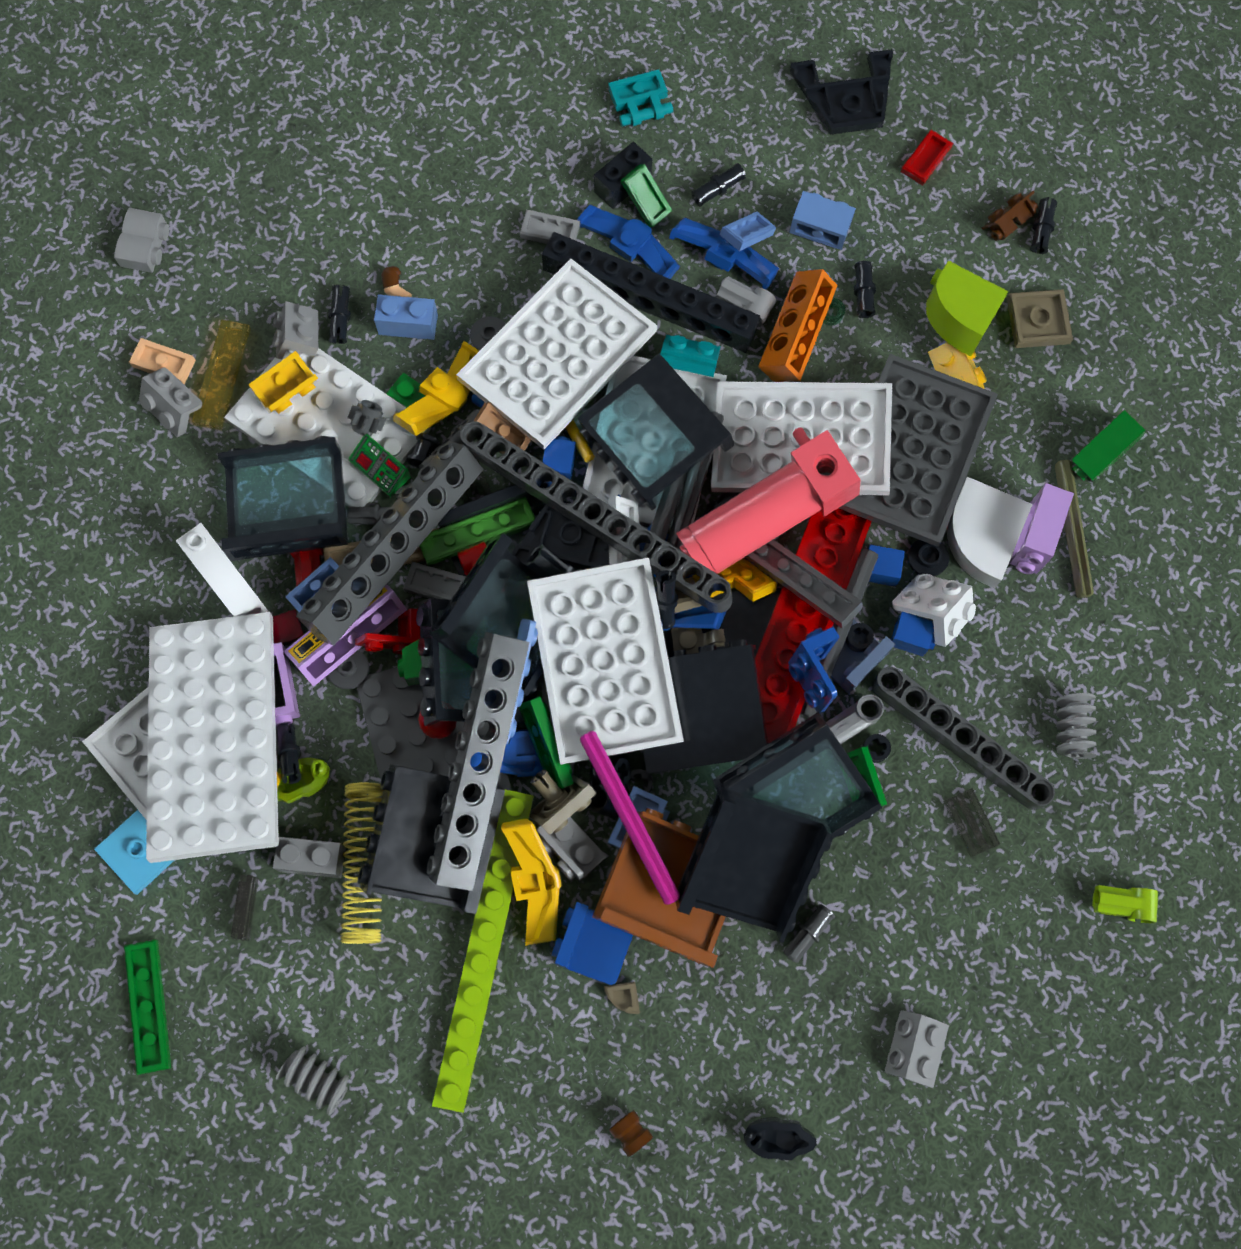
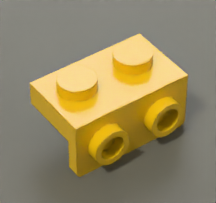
(957, 364)
(283, 382)

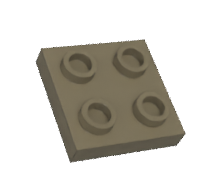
(559, 803)

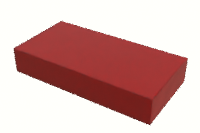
(926, 157)

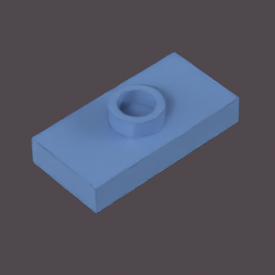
(747, 231)

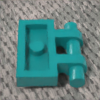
(639, 90)

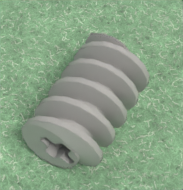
(1074, 725)
(314, 1080)

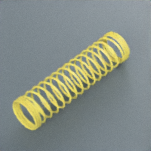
(359, 935)

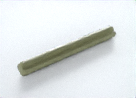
(1075, 532)

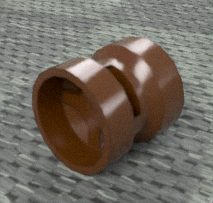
(631, 1133)

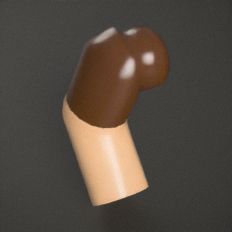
(391, 282)

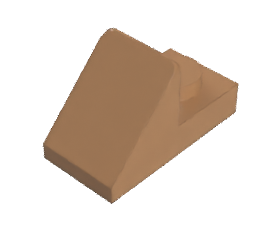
(495, 421)

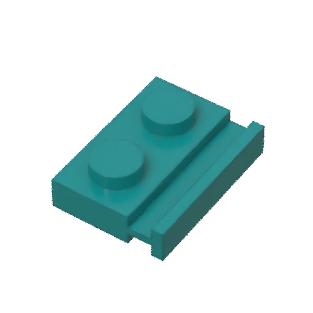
(690, 355)

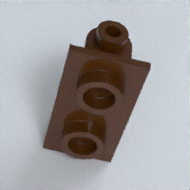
(1001, 220)

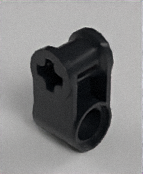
(601, 802)

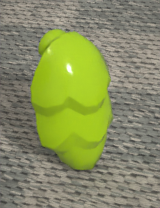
(314, 776)

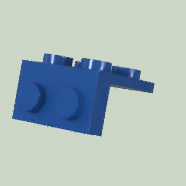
(808, 670)
(591, 946)

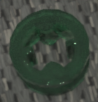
(834, 320)

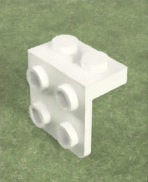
(941, 600)

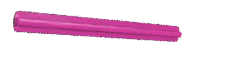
(630, 817)

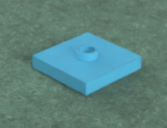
(126, 854)

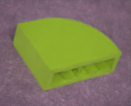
(962, 306)

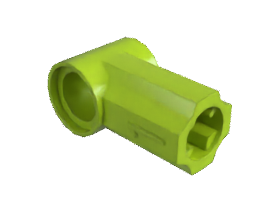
(1129, 903)

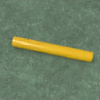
(581, 443)

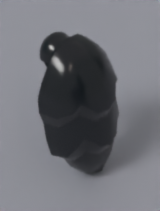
(778, 1138)

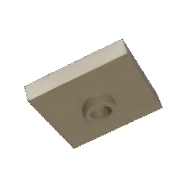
(1039, 318)

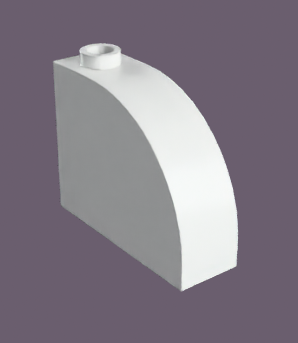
(985, 530)
(220, 572)

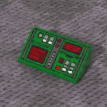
(379, 465)

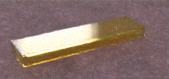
(221, 374)

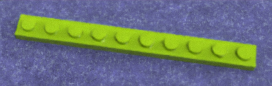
(480, 963)

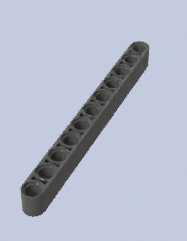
(601, 526)

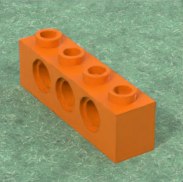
(798, 326)

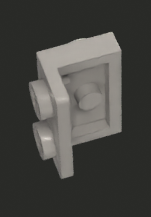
(295, 330)
(168, 400)
(916, 1048)

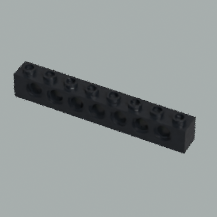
(657, 293)

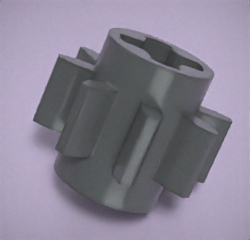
(366, 418)

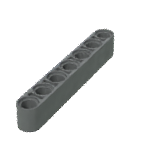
(976, 738)

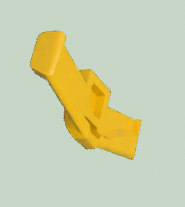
(442, 395)
(534, 880)

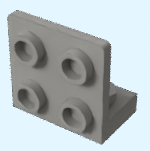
(573, 849)

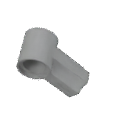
(757, 301)
(853, 721)

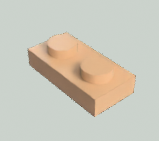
(153, 356)

